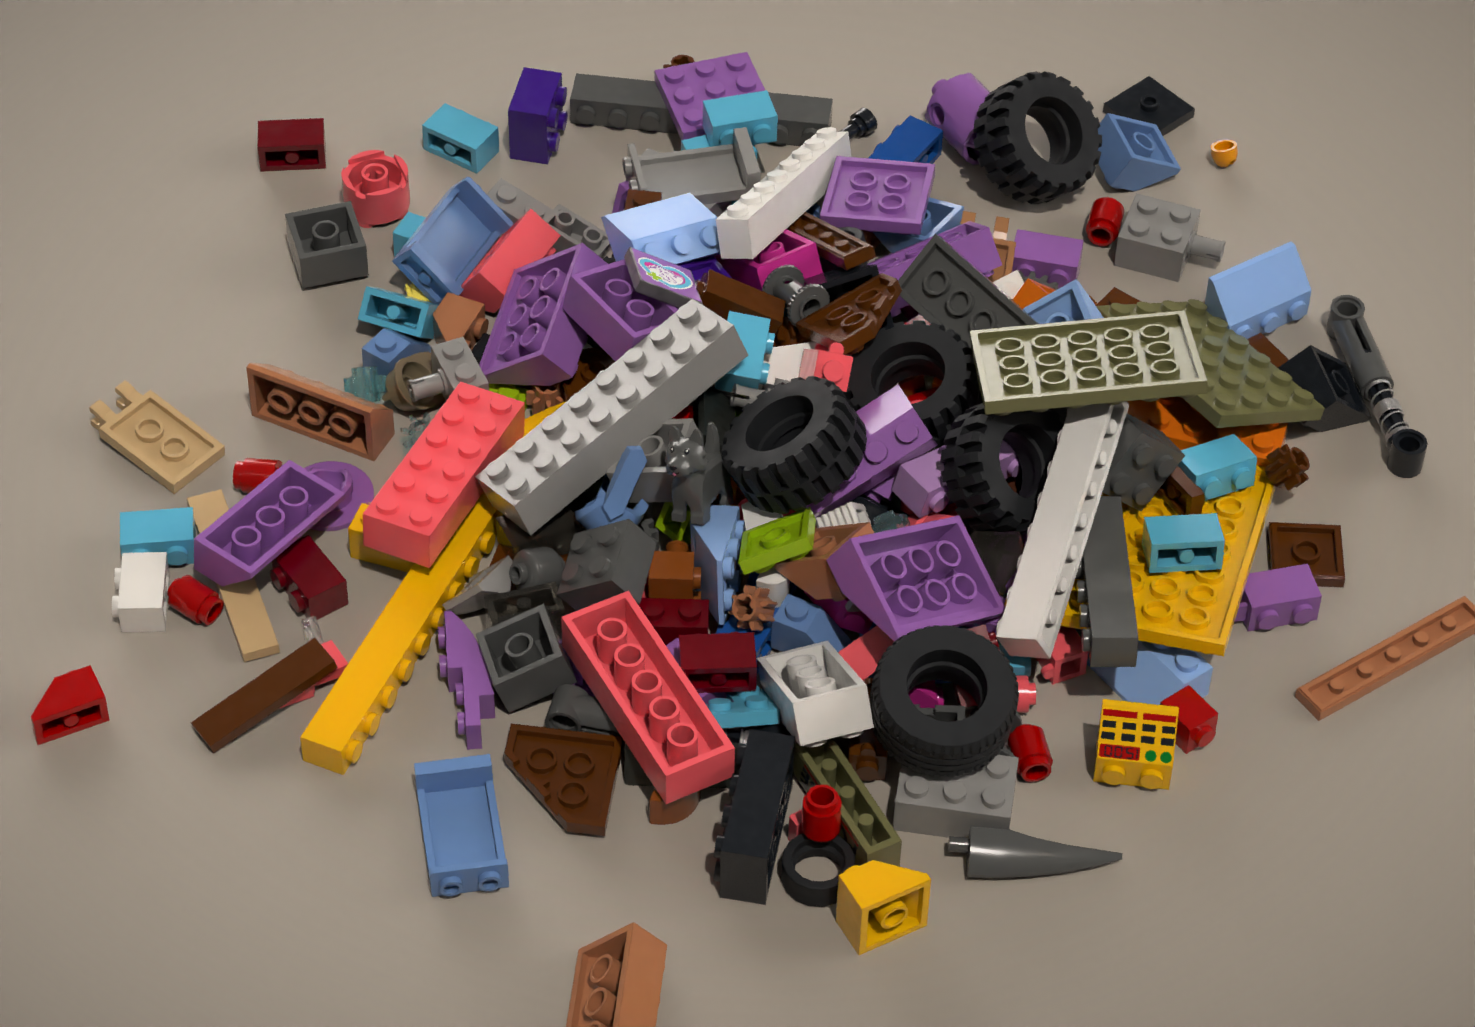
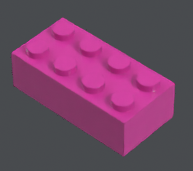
(784, 250)

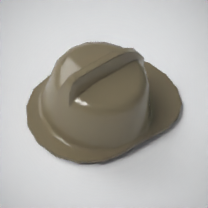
(396, 383)

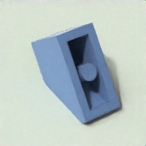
(389, 348)
(803, 624)

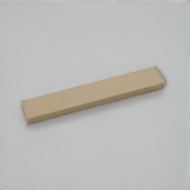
(241, 599)

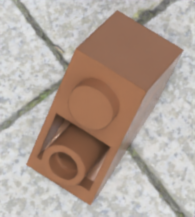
(459, 318)

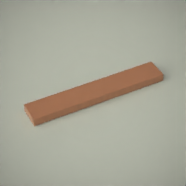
(1388, 659)

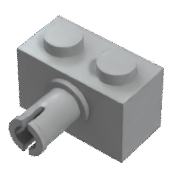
(451, 363)

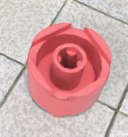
(376, 187)

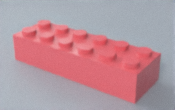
(437, 479)
(648, 697)

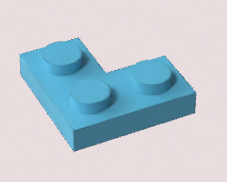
(744, 709)

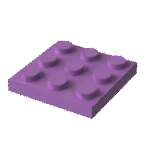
(690, 84)
(878, 195)

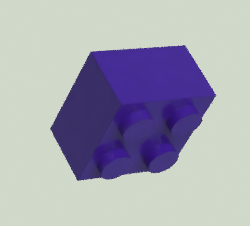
(536, 115)

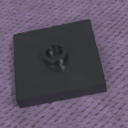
(1151, 103)

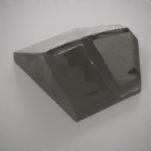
(999, 554)

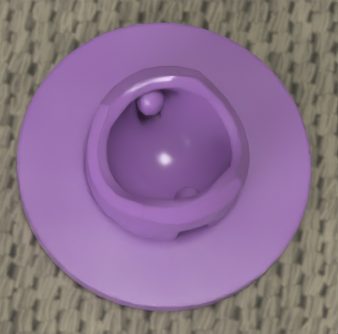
(349, 480)

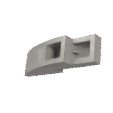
(565, 222)

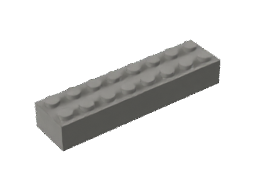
(610, 413)

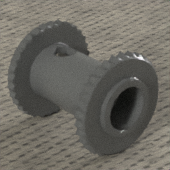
(798, 298)

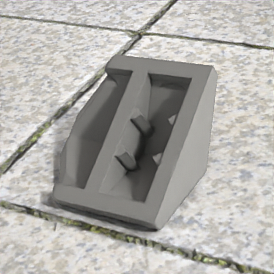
(487, 582)

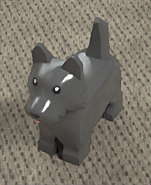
(697, 474)

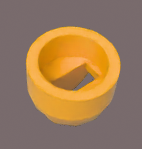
(1224, 152)

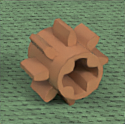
(544, 396)
(753, 608)

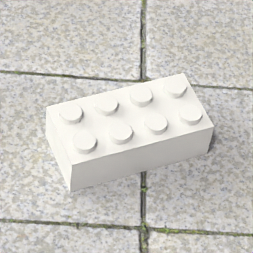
(816, 693)

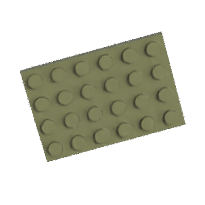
(1087, 362)
(1240, 380)

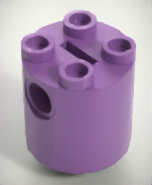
(955, 109)

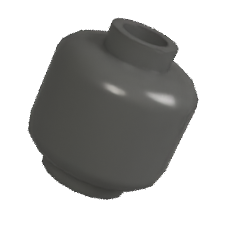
(536, 567)

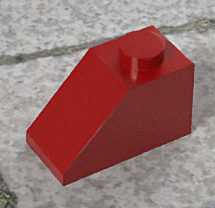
(69, 705)

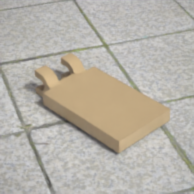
(156, 437)

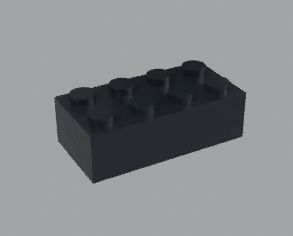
(754, 816)

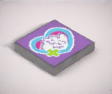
(661, 279)

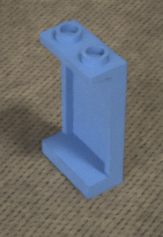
(452, 240)
(461, 825)

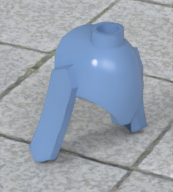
(614, 495)

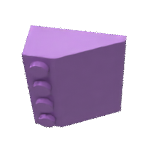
(532, 333)
(917, 577)

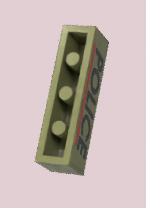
(861, 818)

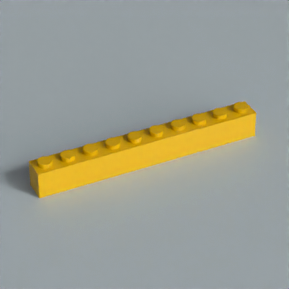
(394, 645)

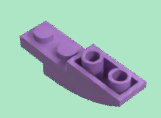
(467, 677)

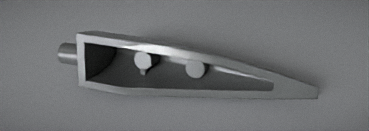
(1014, 854)

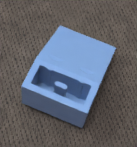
(717, 553)

